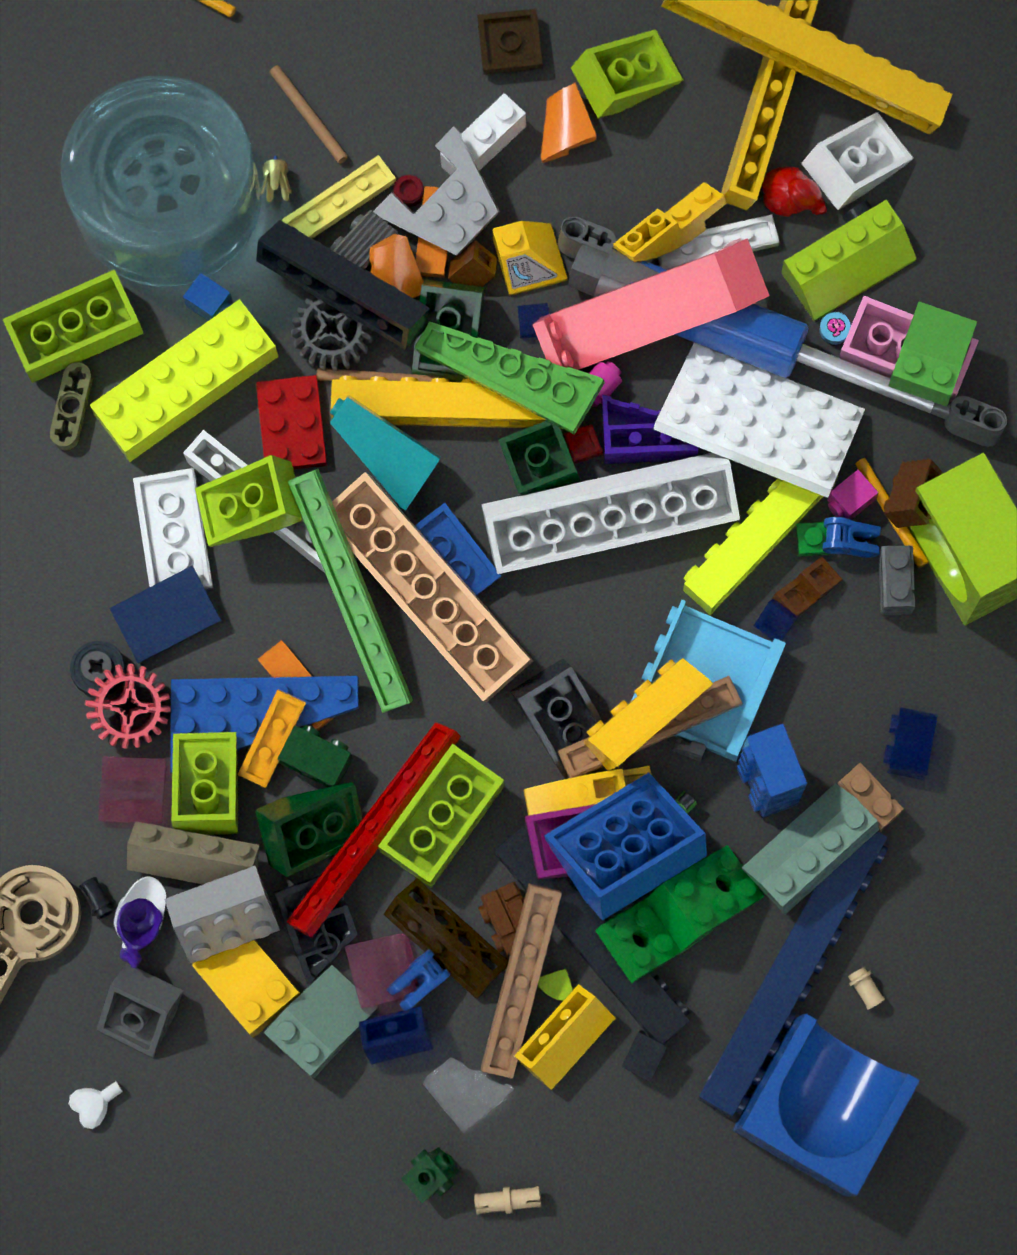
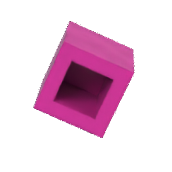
(851, 496)

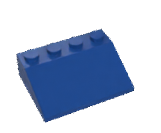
(627, 845)

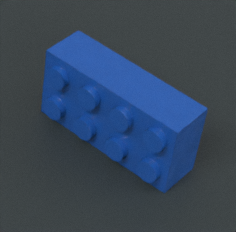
(771, 771)

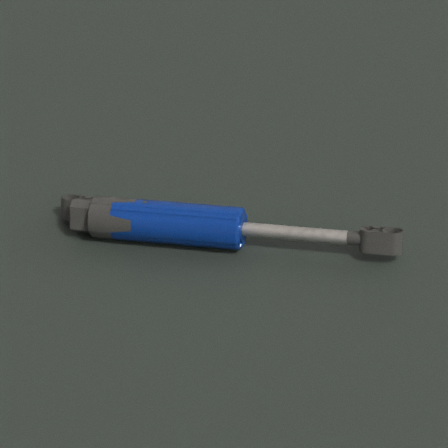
(759, 333)

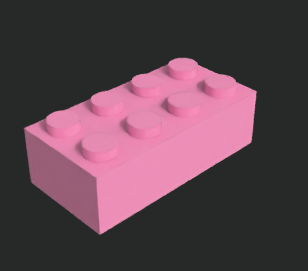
(879, 336)

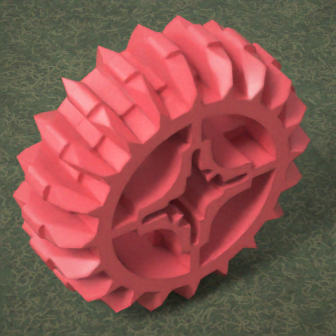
(128, 691)

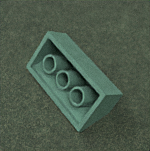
(811, 847)

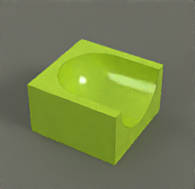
(970, 538)

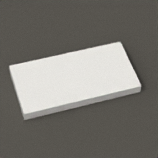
(171, 525)

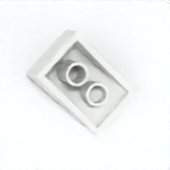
(856, 160)

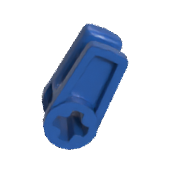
(841, 541)
(427, 973)

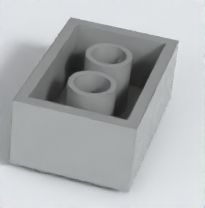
(222, 914)

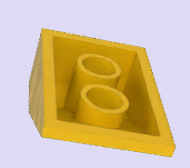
(248, 985)

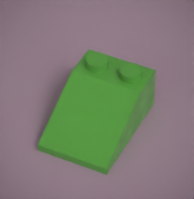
(932, 354)

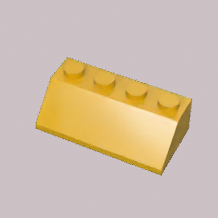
(647, 713)

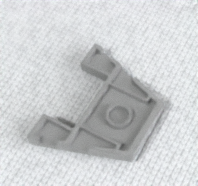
(455, 210)

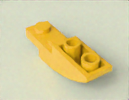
(668, 231)
(579, 790)

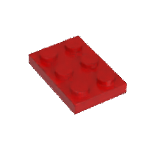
(292, 421)

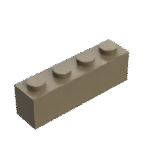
(187, 854)

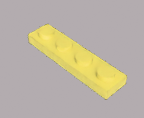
(342, 198)

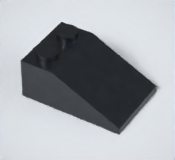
(557, 708)

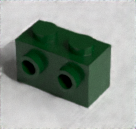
(315, 757)

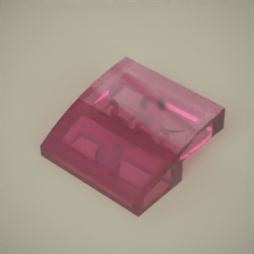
(132, 789)
(377, 965)

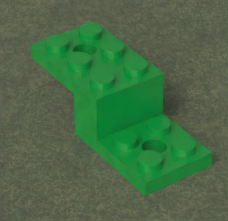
(679, 913)

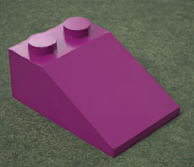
(539, 825)

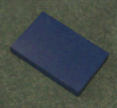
(165, 614)

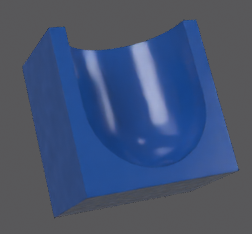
(825, 1107)

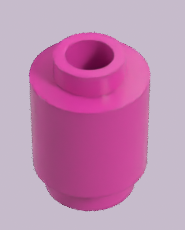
(610, 374)

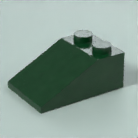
(453, 307)
(308, 826)

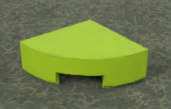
(556, 985)

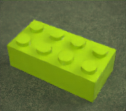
(73, 326)
(441, 815)

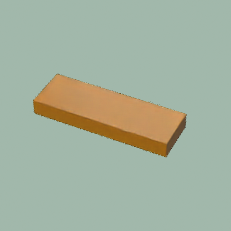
(271, 738)

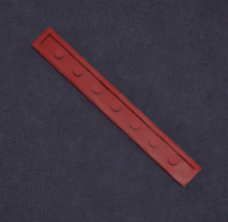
(371, 831)

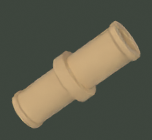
(507, 1200)

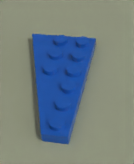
(243, 702)

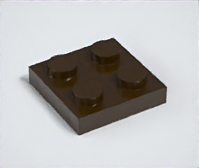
(509, 41)

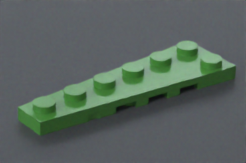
(533, 383)

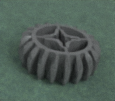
(323, 339)

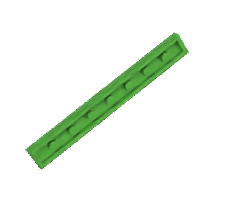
(350, 590)

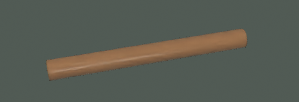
(308, 114)
(329, 374)

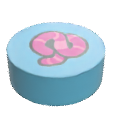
(834, 328)

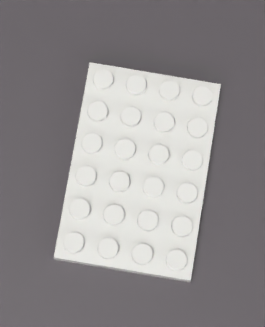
(759, 419)

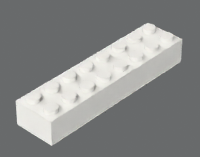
(610, 512)

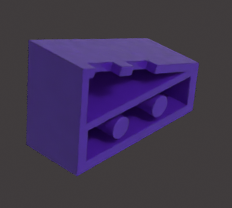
(632, 438)

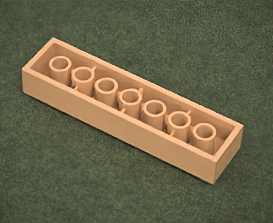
(428, 589)

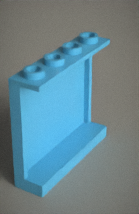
(719, 652)

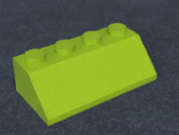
(849, 260)

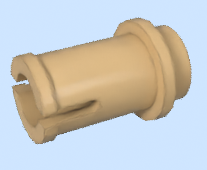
(866, 987)

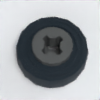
(85, 660)

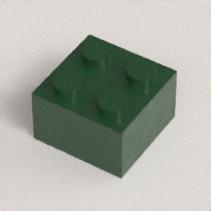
(539, 458)

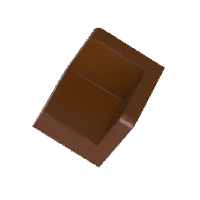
(473, 266)

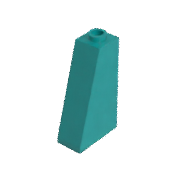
(387, 451)

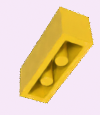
(564, 1036)

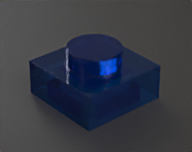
(529, 315)
(775, 620)

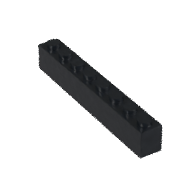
(577, 922)

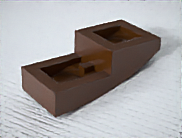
(808, 587)

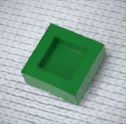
(810, 539)

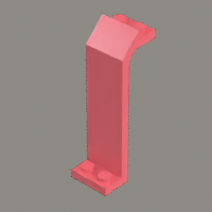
(653, 308)

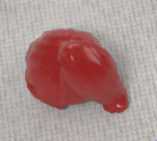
(790, 192)

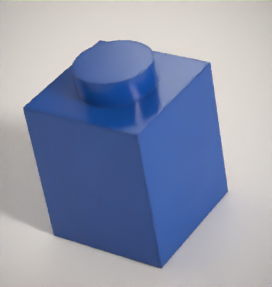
(207, 297)

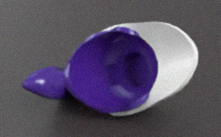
(139, 918)

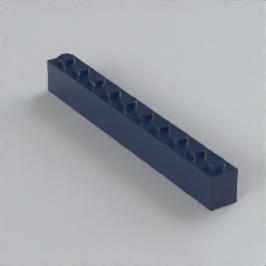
(788, 980)

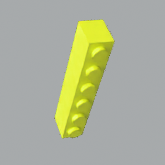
(748, 543)

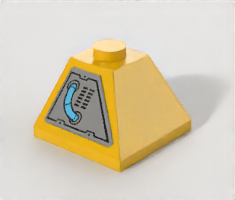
(528, 256)

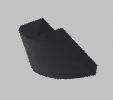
(328, 940)

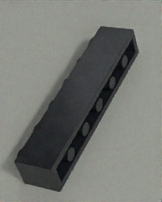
(342, 284)

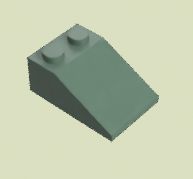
(319, 1021)

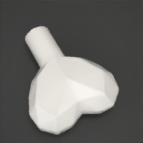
(93, 1104)

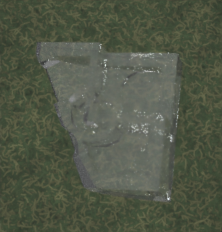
(465, 1092)

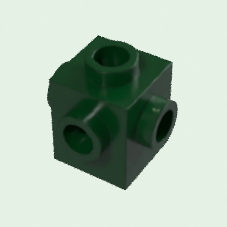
(431, 1174)

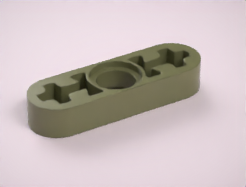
(59, 425)

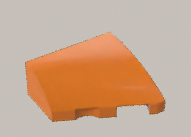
(565, 124)
(395, 264)

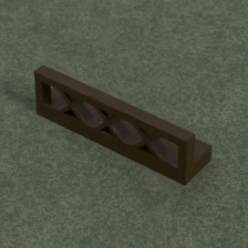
(425, 931)

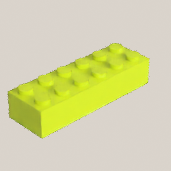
(184, 380)

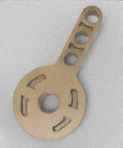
(21, 940)

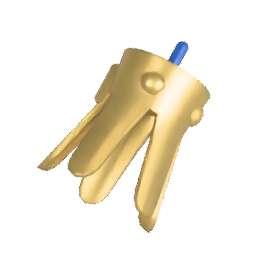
(275, 173)

